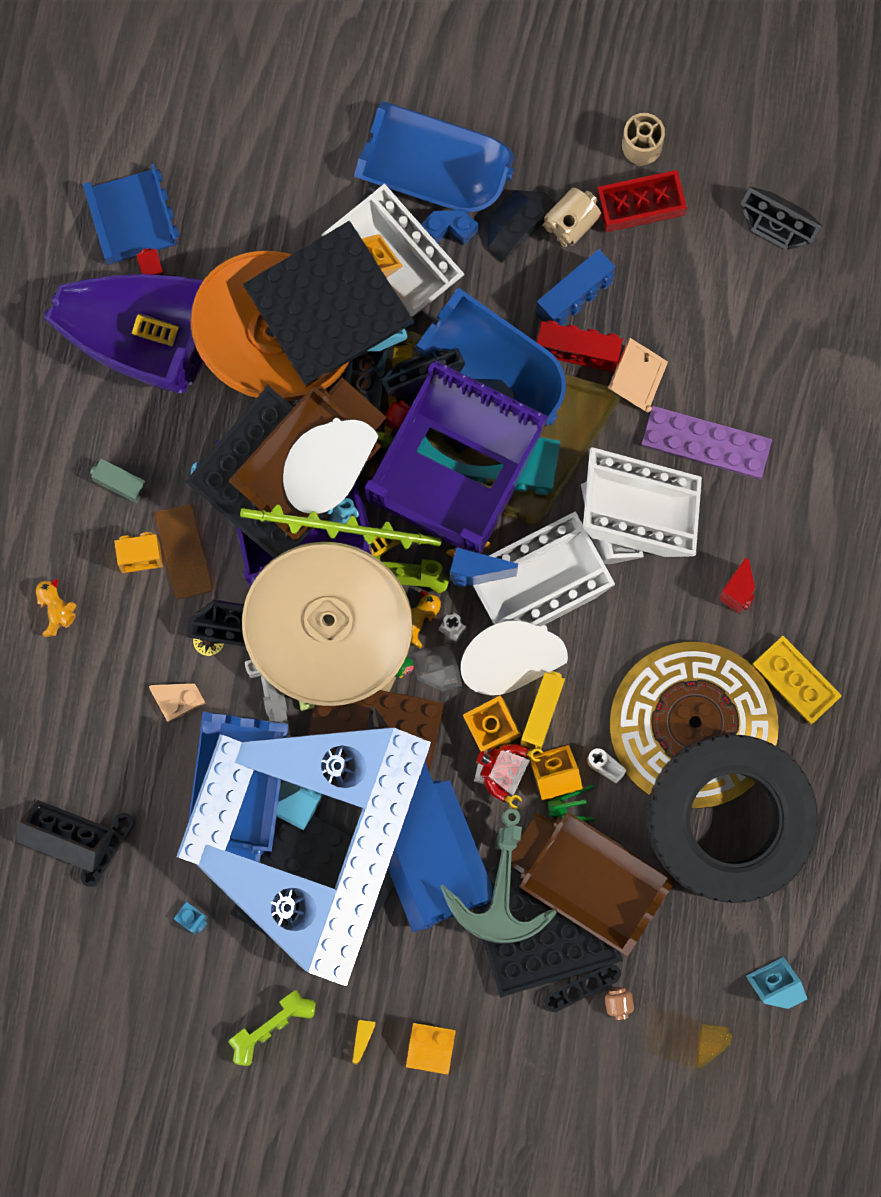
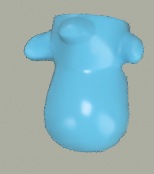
(343, 511)

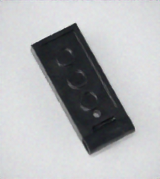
(365, 376)

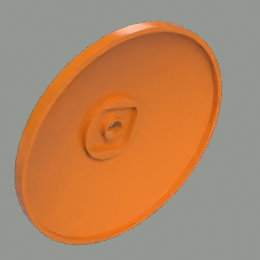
(234, 336)

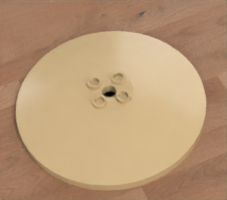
(320, 659)

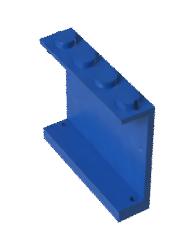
(131, 215)

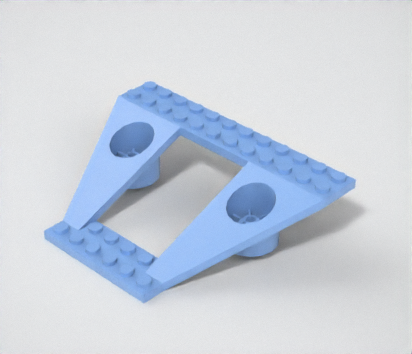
(329, 920)

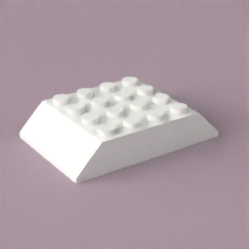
(426, 266)
(641, 505)
(554, 575)

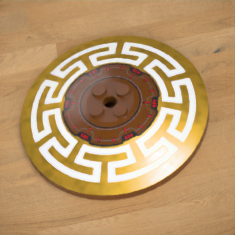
(681, 683)

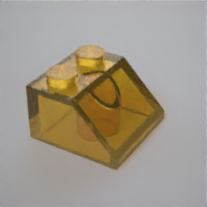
(711, 1042)

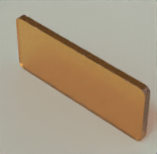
(183, 551)

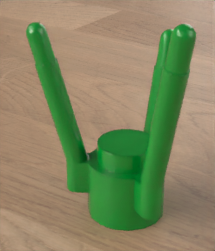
(559, 807)

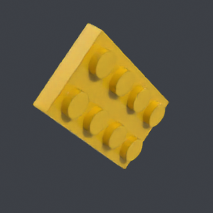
(796, 680)

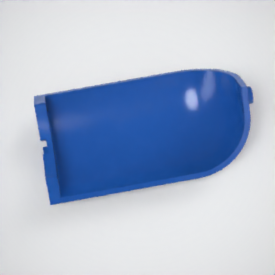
(434, 160)
(498, 352)

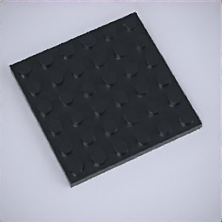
(328, 303)
(226, 458)
(313, 855)
(548, 956)

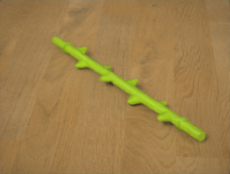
(333, 528)

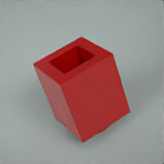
(149, 262)

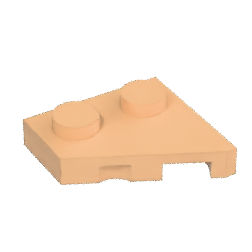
(176, 699)

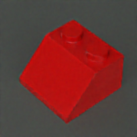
(740, 588)

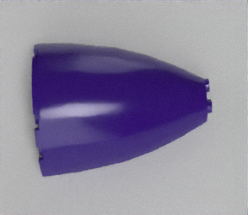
(100, 319)

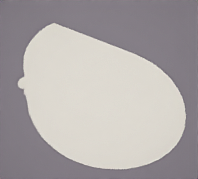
(326, 464)
(510, 657)

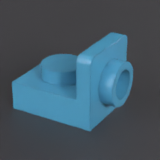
(191, 918)

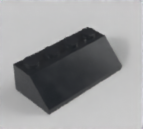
(64, 835)

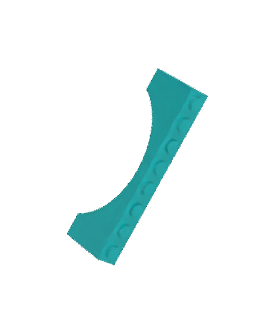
(537, 476)

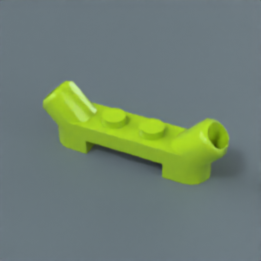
(427, 574)
(244, 1043)

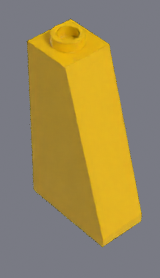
(542, 710)

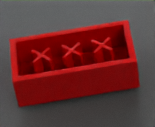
(641, 201)
(581, 346)

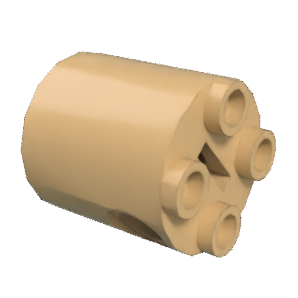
(643, 139)
(578, 211)

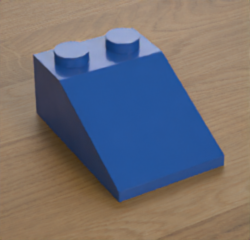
(475, 568)

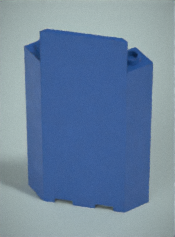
(257, 815)
(436, 851)

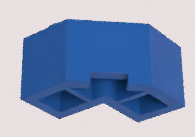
(455, 222)

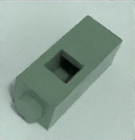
(118, 480)

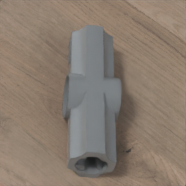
(452, 628)
(274, 703)

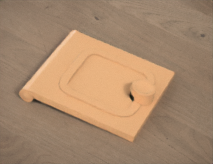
(635, 377)

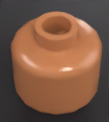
(619, 1003)

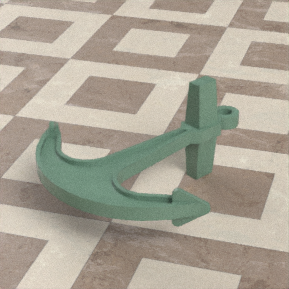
(497, 922)

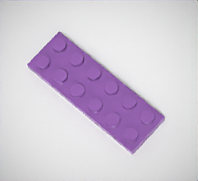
(706, 442)

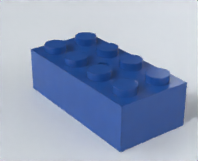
(576, 289)

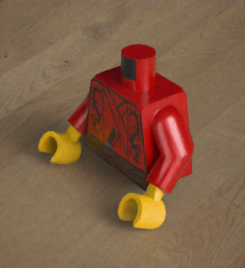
(504, 770)

